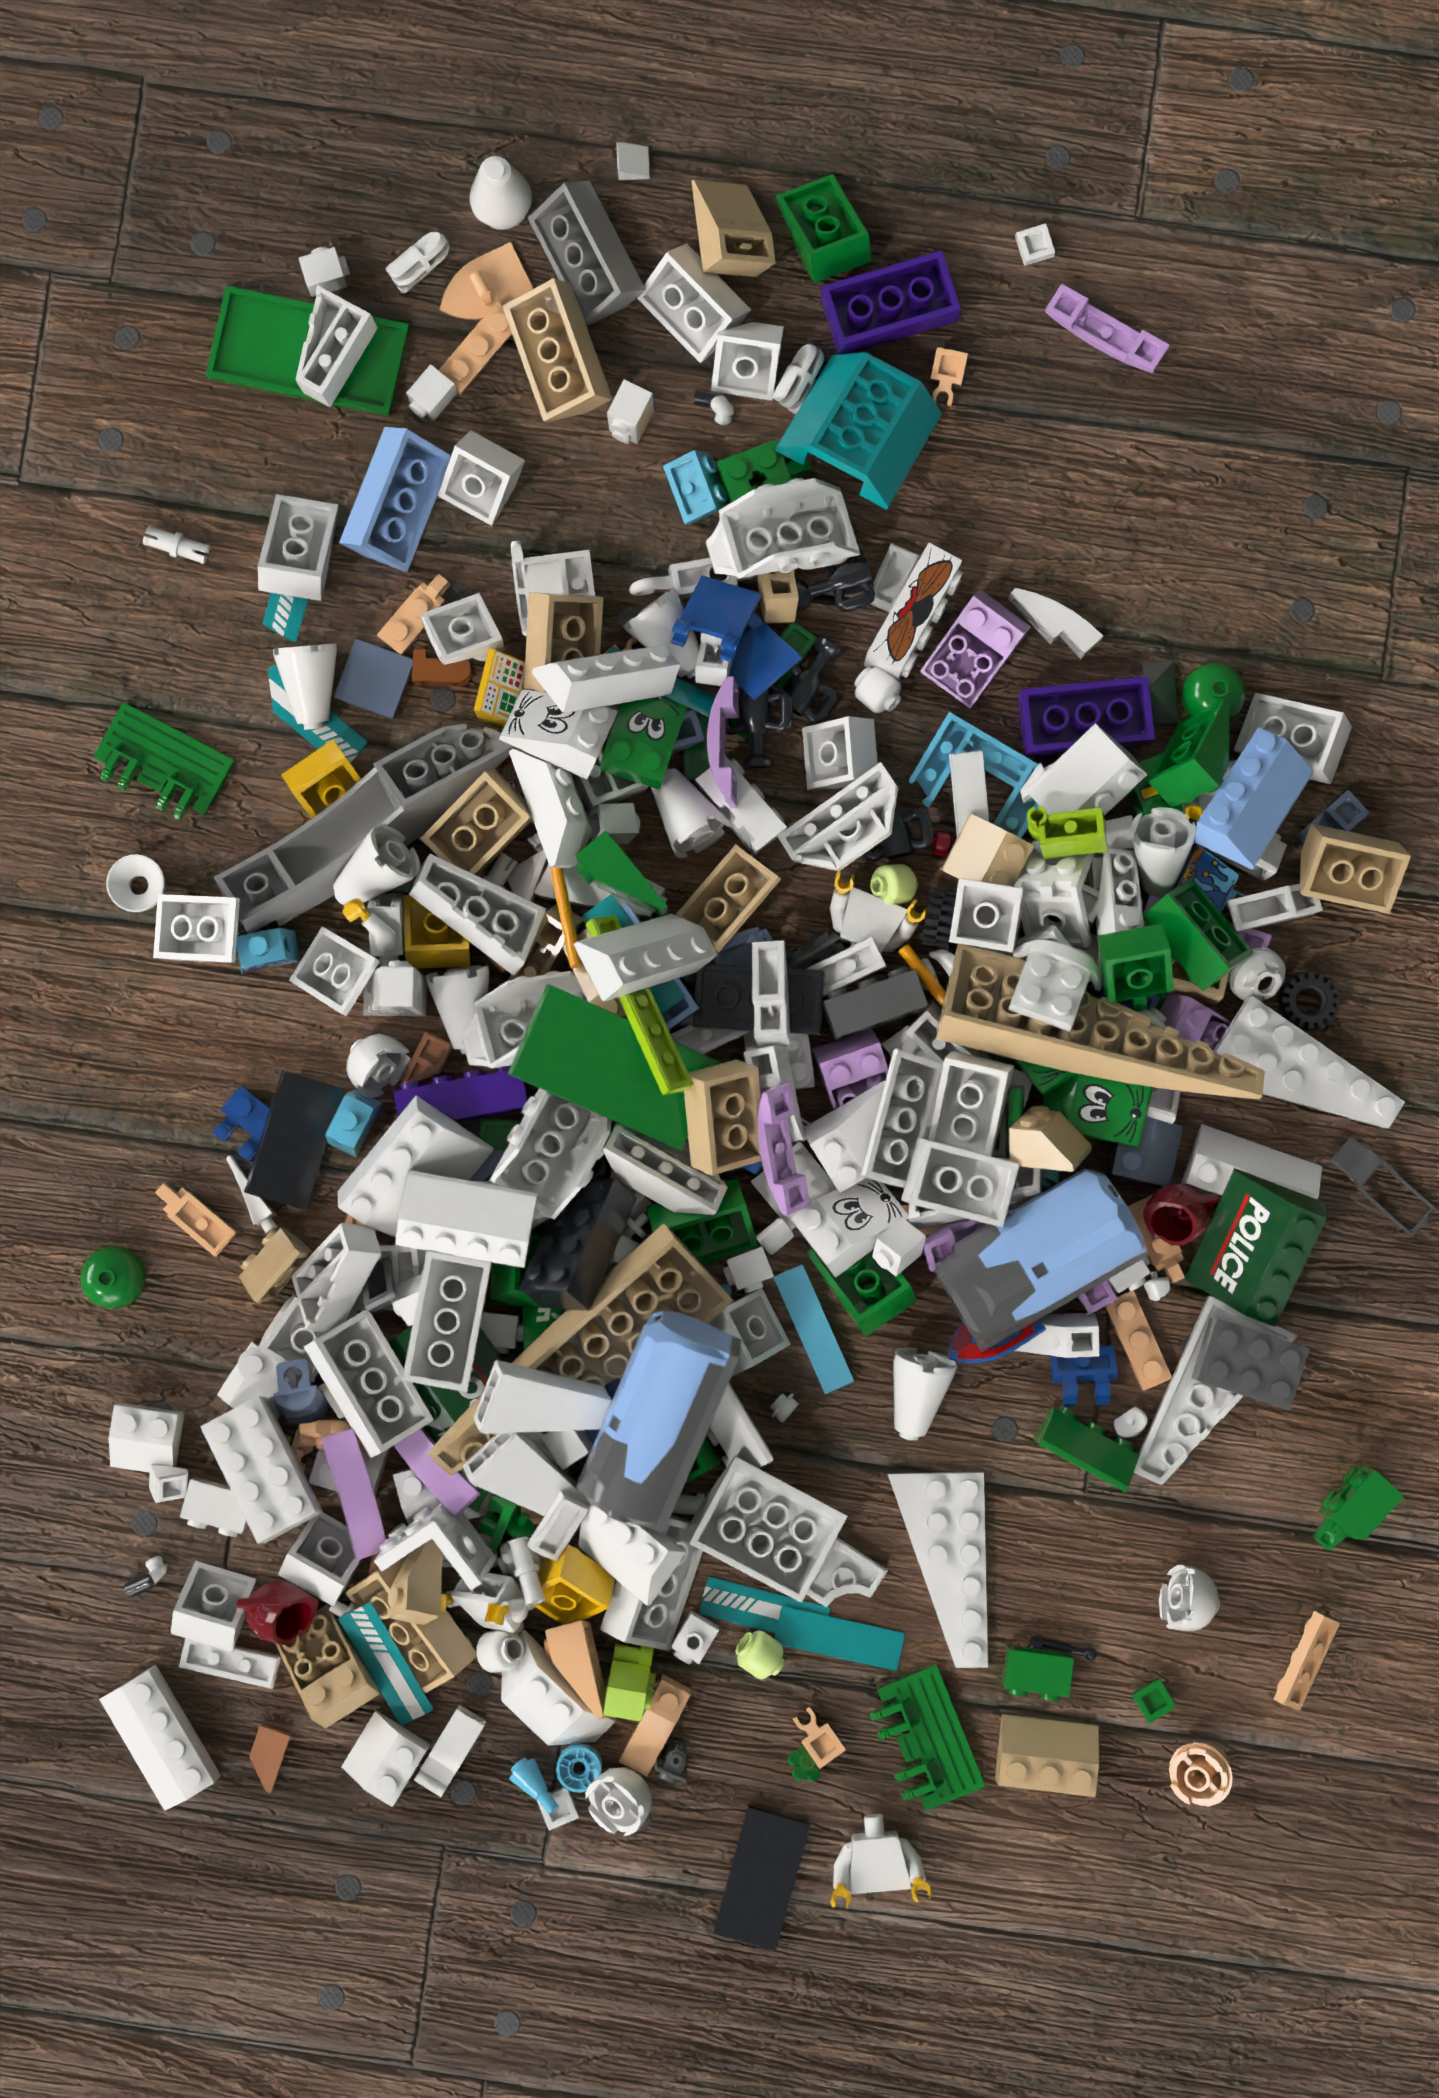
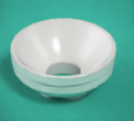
(124, 872)
(1247, 976)

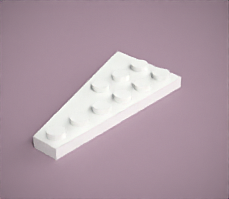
(1304, 1069)
(1191, 1406)
(948, 1536)

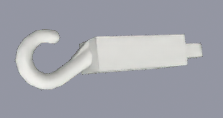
(682, 578)

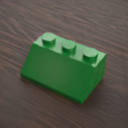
(1198, 934)
(711, 1235)
(1088, 1447)

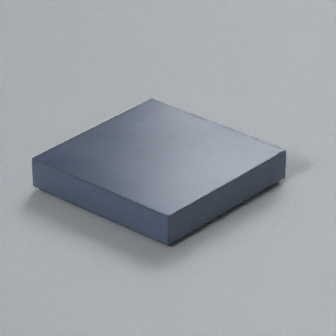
(374, 679)

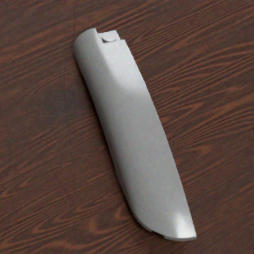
(401, 791)

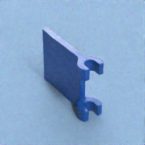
(717, 611)
(761, 658)

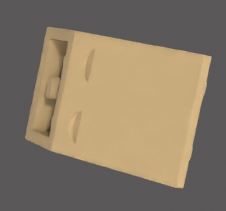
(731, 230)
(328, 1670)

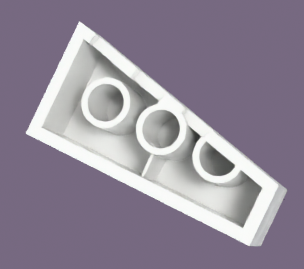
(479, 911)
(395, 991)

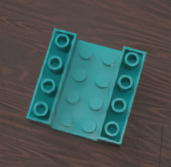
(864, 423)

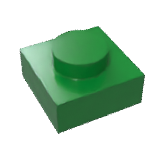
(1153, 1700)

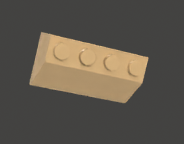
(557, 351)
(430, 1650)

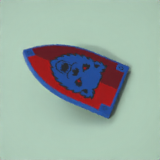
(966, 1350)

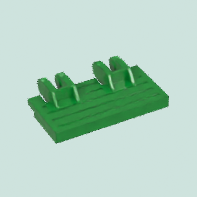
(166, 758)
(932, 1736)

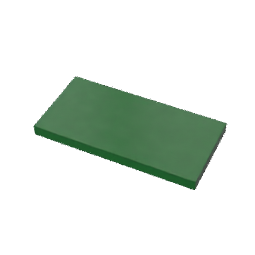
(262, 343)
(599, 1065)

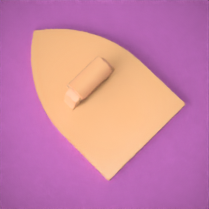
(484, 282)

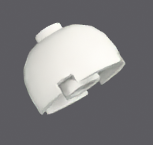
(375, 1063)
(1189, 1599)
(619, 1800)

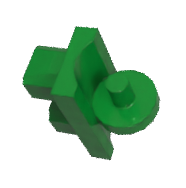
(507, 1524)

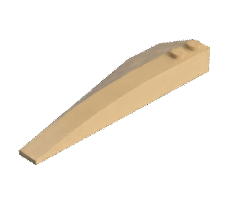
(1102, 1043)
(600, 1341)

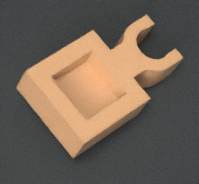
(948, 370)
(821, 1742)

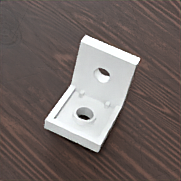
(1055, 889)
(452, 1535)

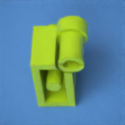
(1068, 832)
(630, 1683)

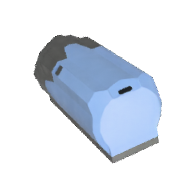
(1040, 1257)
(658, 1419)

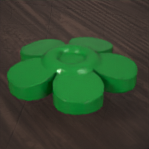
(805, 1765)

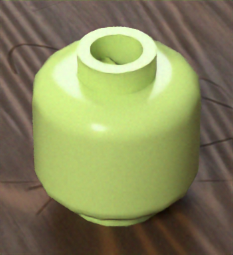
(894, 884)
(760, 1654)

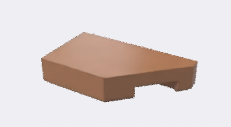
(428, 1058)
(268, 1754)

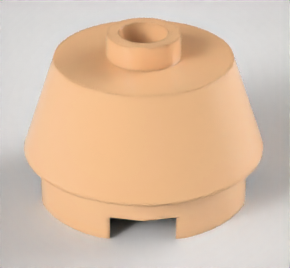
(1200, 1774)

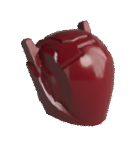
(1178, 1213)
(279, 1611)

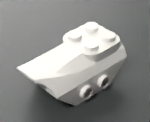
(782, 530)
(505, 1015)
(552, 1151)

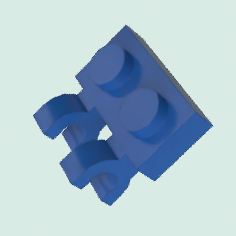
(243, 1111)
(1077, 1369)

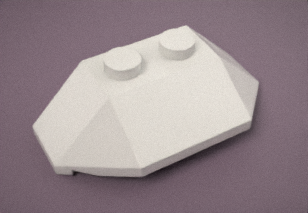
(554, 807)
(845, 823)
(662, 1172)
(547, 1701)

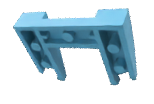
(999, 760)

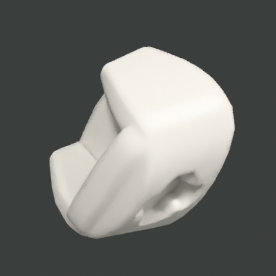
(1157, 1287)
(1131, 1423)

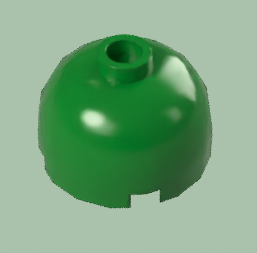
(1211, 685)
(113, 1277)

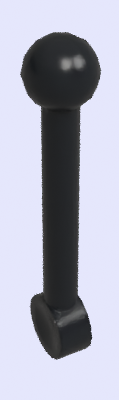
(1037, 1642)

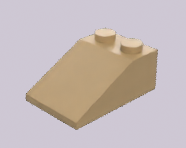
(272, 1267)

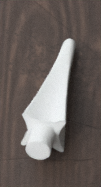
(258, 1208)

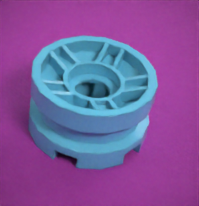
(580, 1780)

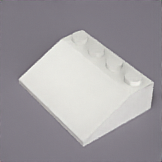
(417, 1141)
(765, 1528)

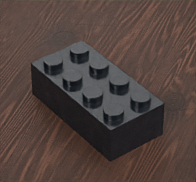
(578, 1247)

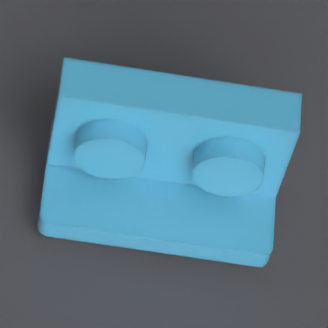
(695, 486)

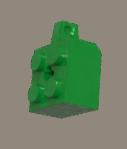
(758, 464)
(1136, 965)
(1356, 1507)

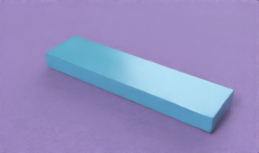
(813, 1329)

